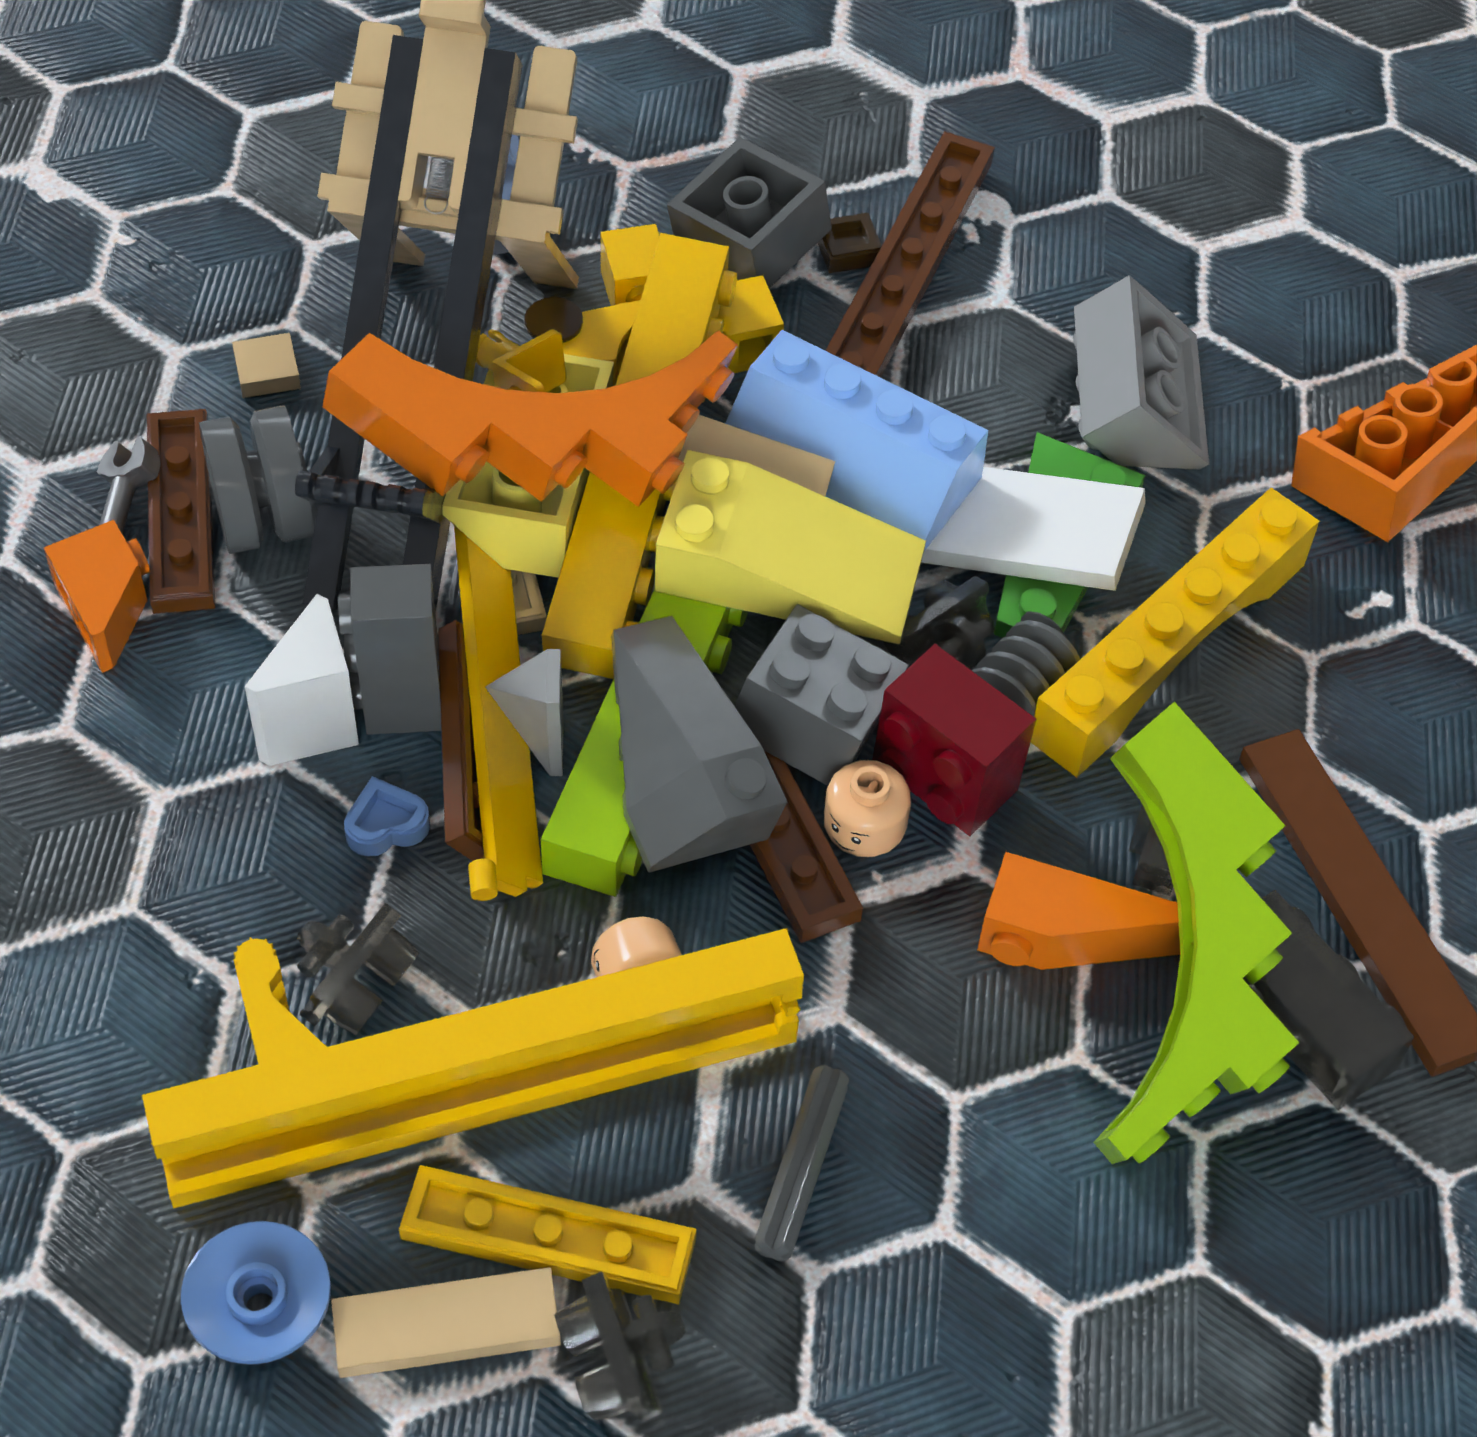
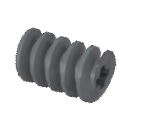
(1028, 660)

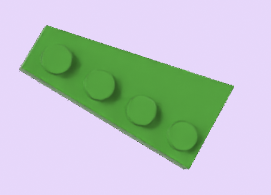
(1050, 598)

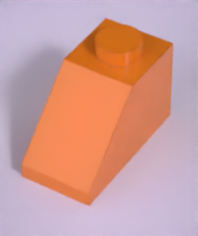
(101, 587)

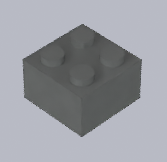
(756, 207)
(816, 694)

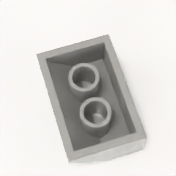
(1139, 380)

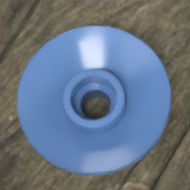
(249, 1262)

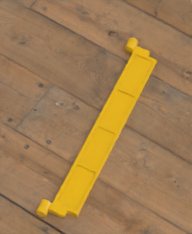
(501, 754)

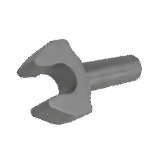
(125, 472)

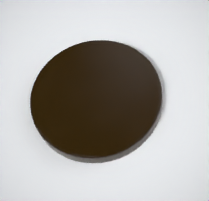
(554, 314)

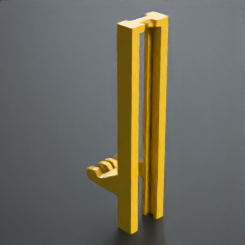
(460, 1071)

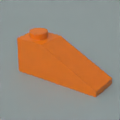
(1070, 919)

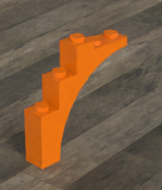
(452, 426)

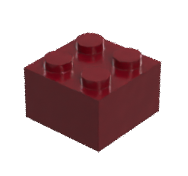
(953, 739)

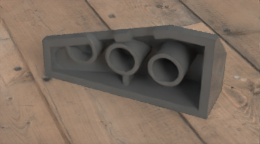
(687, 754)

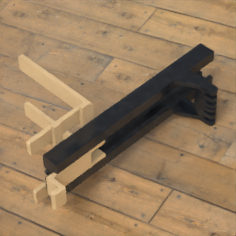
(456, 104)

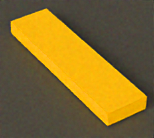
(546, 1232)

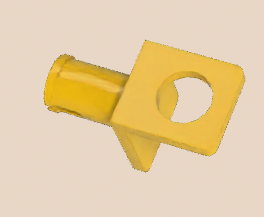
(528, 367)

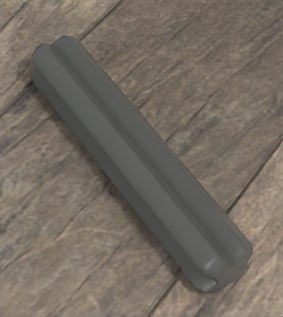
(801, 1163)

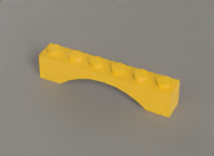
(1113, 681)

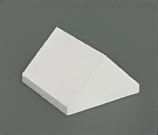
(303, 692)

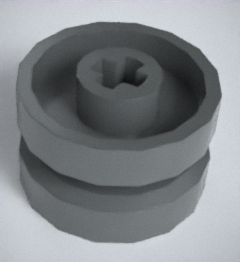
(256, 478)

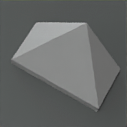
(534, 706)

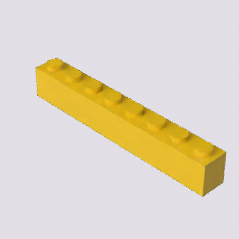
(613, 538)

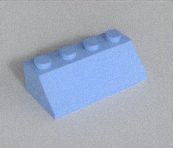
(889, 447)

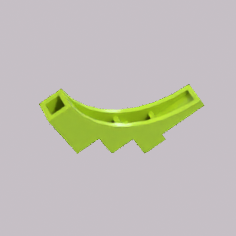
(1226, 931)

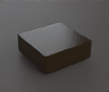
(850, 243)

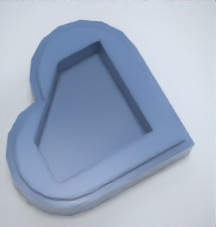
(385, 818)

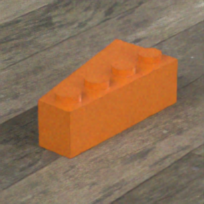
(1398, 454)

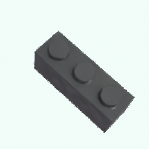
(392, 648)

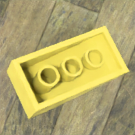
(771, 544)

